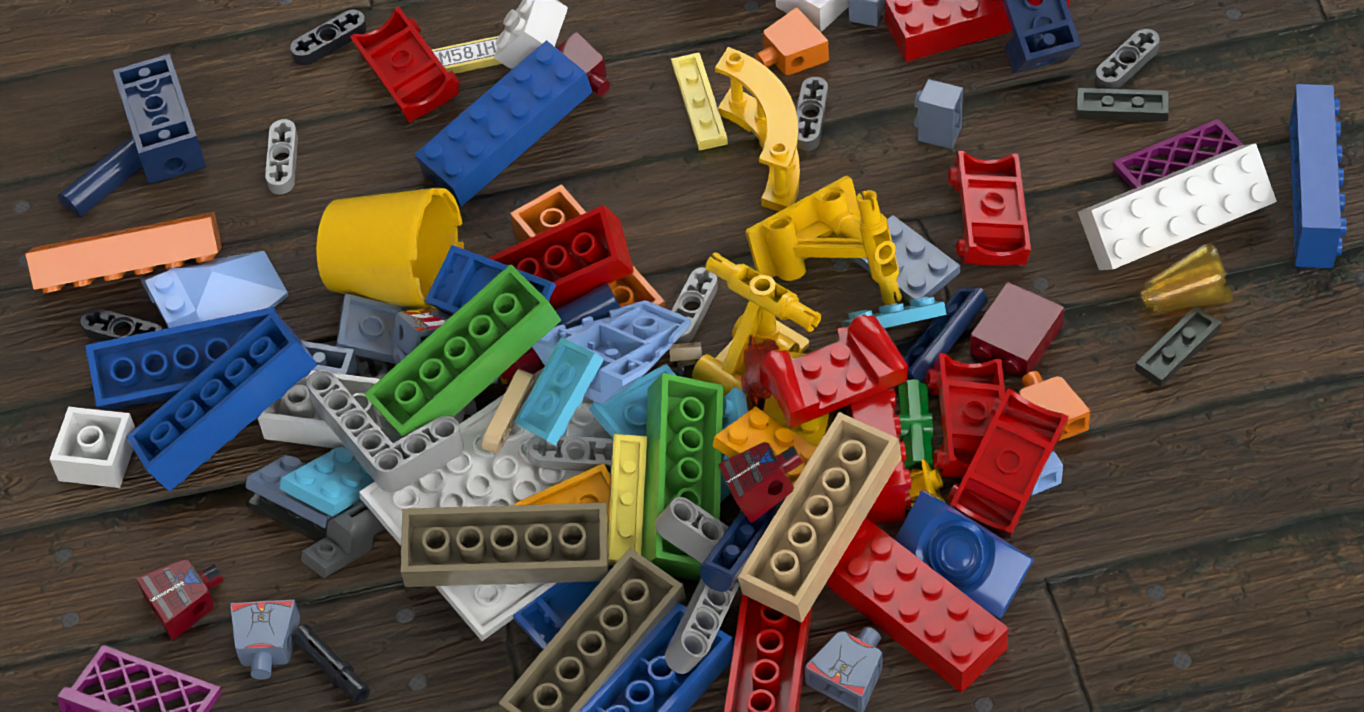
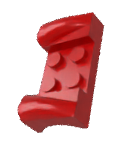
(407, 66)
(991, 211)
(834, 374)
(965, 406)
(1008, 463)

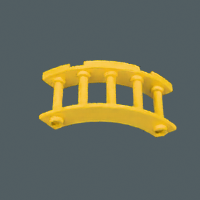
(769, 117)

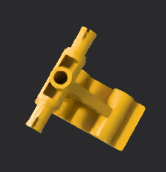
(827, 227)
(765, 303)

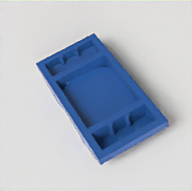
(466, 274)
(964, 553)
(552, 609)

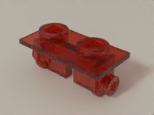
(753, 357)

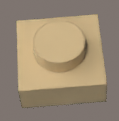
(685, 353)

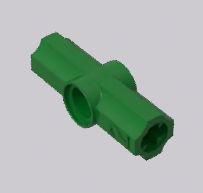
(915, 424)

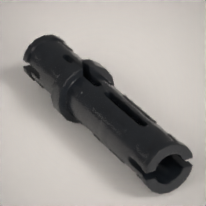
(353, 686)

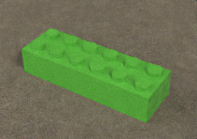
(464, 353)
(680, 462)

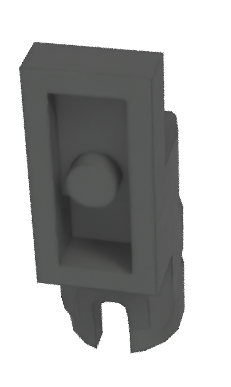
(346, 539)

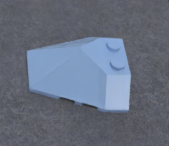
(215, 288)
(627, 340)

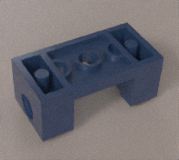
(1040, 33)
(159, 118)

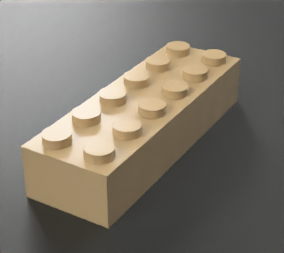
(820, 517)

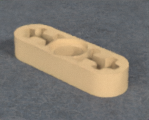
(508, 411)

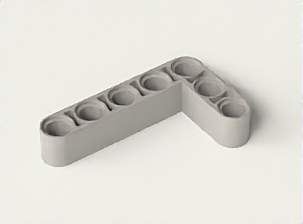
(388, 463)
(695, 534)

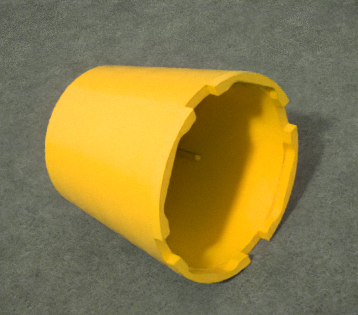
(387, 244)

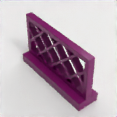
(1170, 147)
(75, 701)

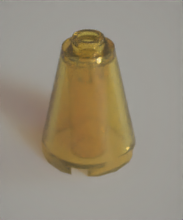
(1189, 282)

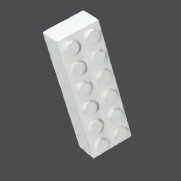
(1177, 206)
(297, 421)

